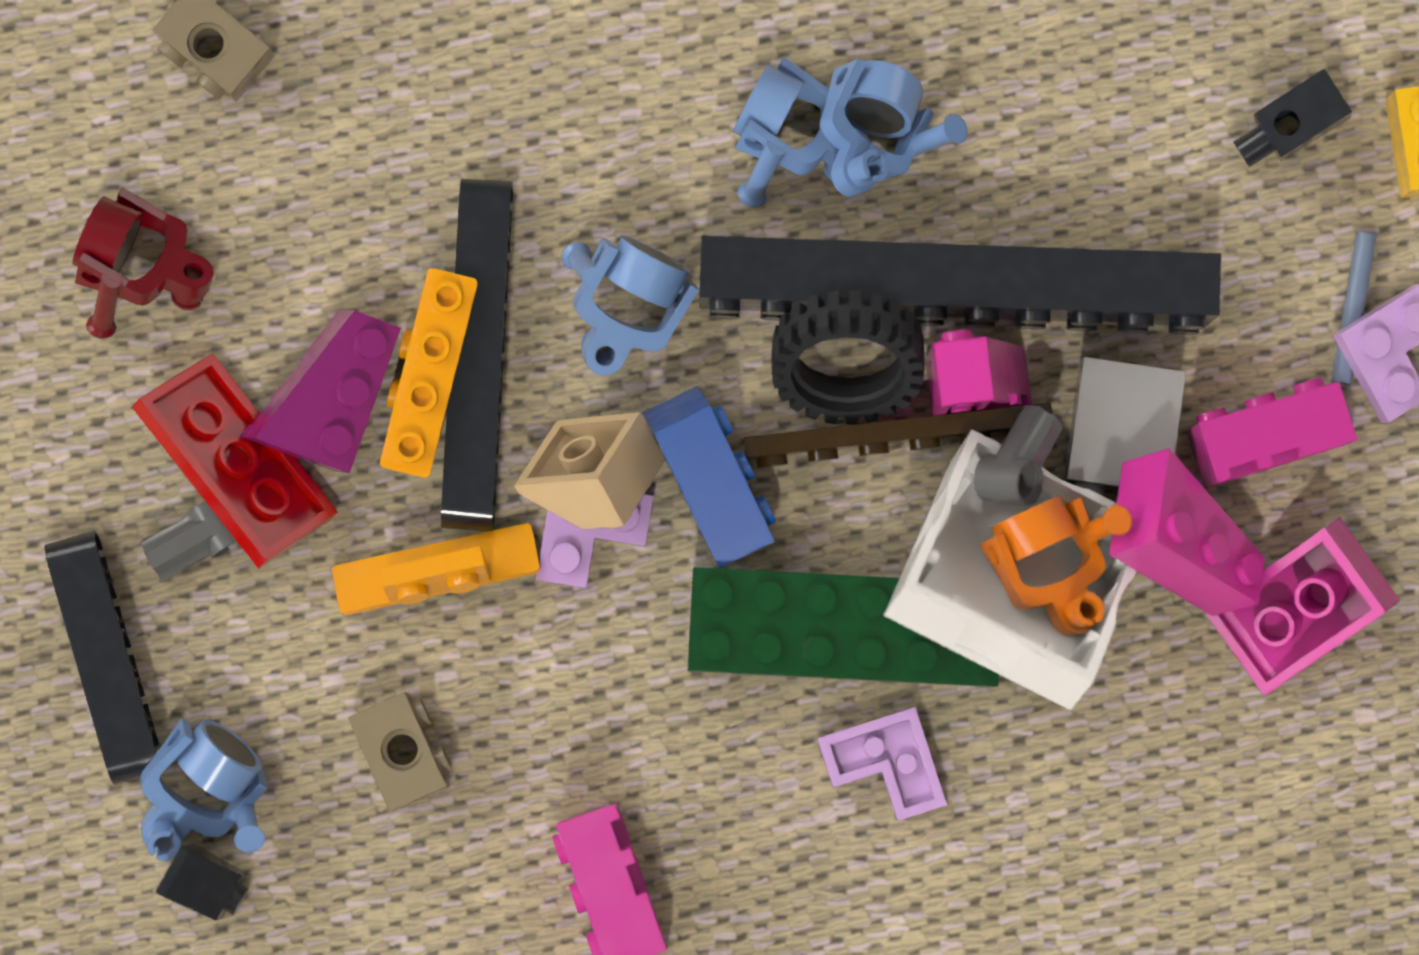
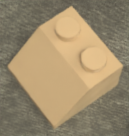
(593, 469)

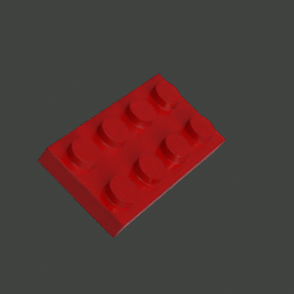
(251, 488)

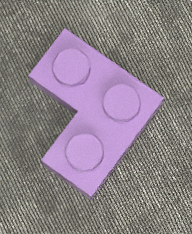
(1378, 356)
(569, 550)
(891, 747)

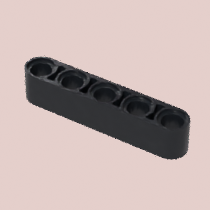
(101, 655)

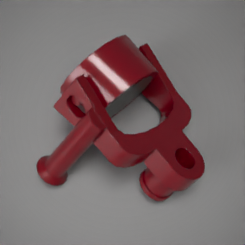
(106, 246)

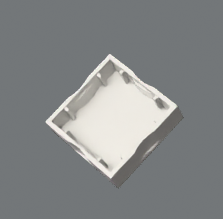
(961, 603)

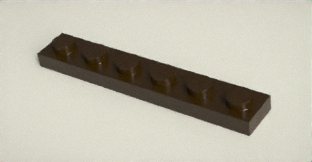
(875, 437)

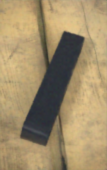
(477, 386)

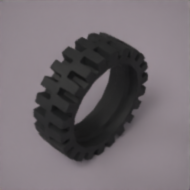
(847, 319)

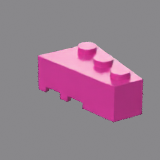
(1270, 432)

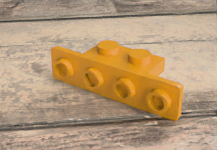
(428, 373)
(436, 569)

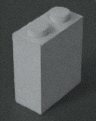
(1120, 416)

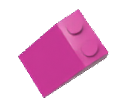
(1306, 607)

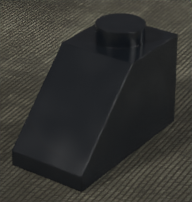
(203, 883)

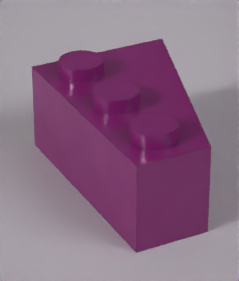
(329, 394)

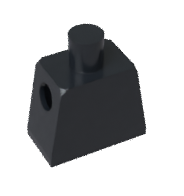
(1312, 103)

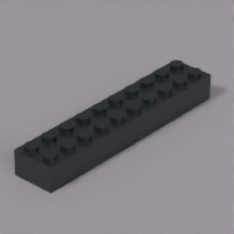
(966, 282)

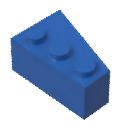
(711, 475)

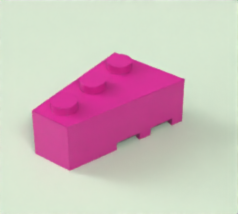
(976, 374)
(1185, 537)
(609, 883)

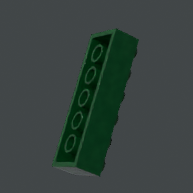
(814, 630)

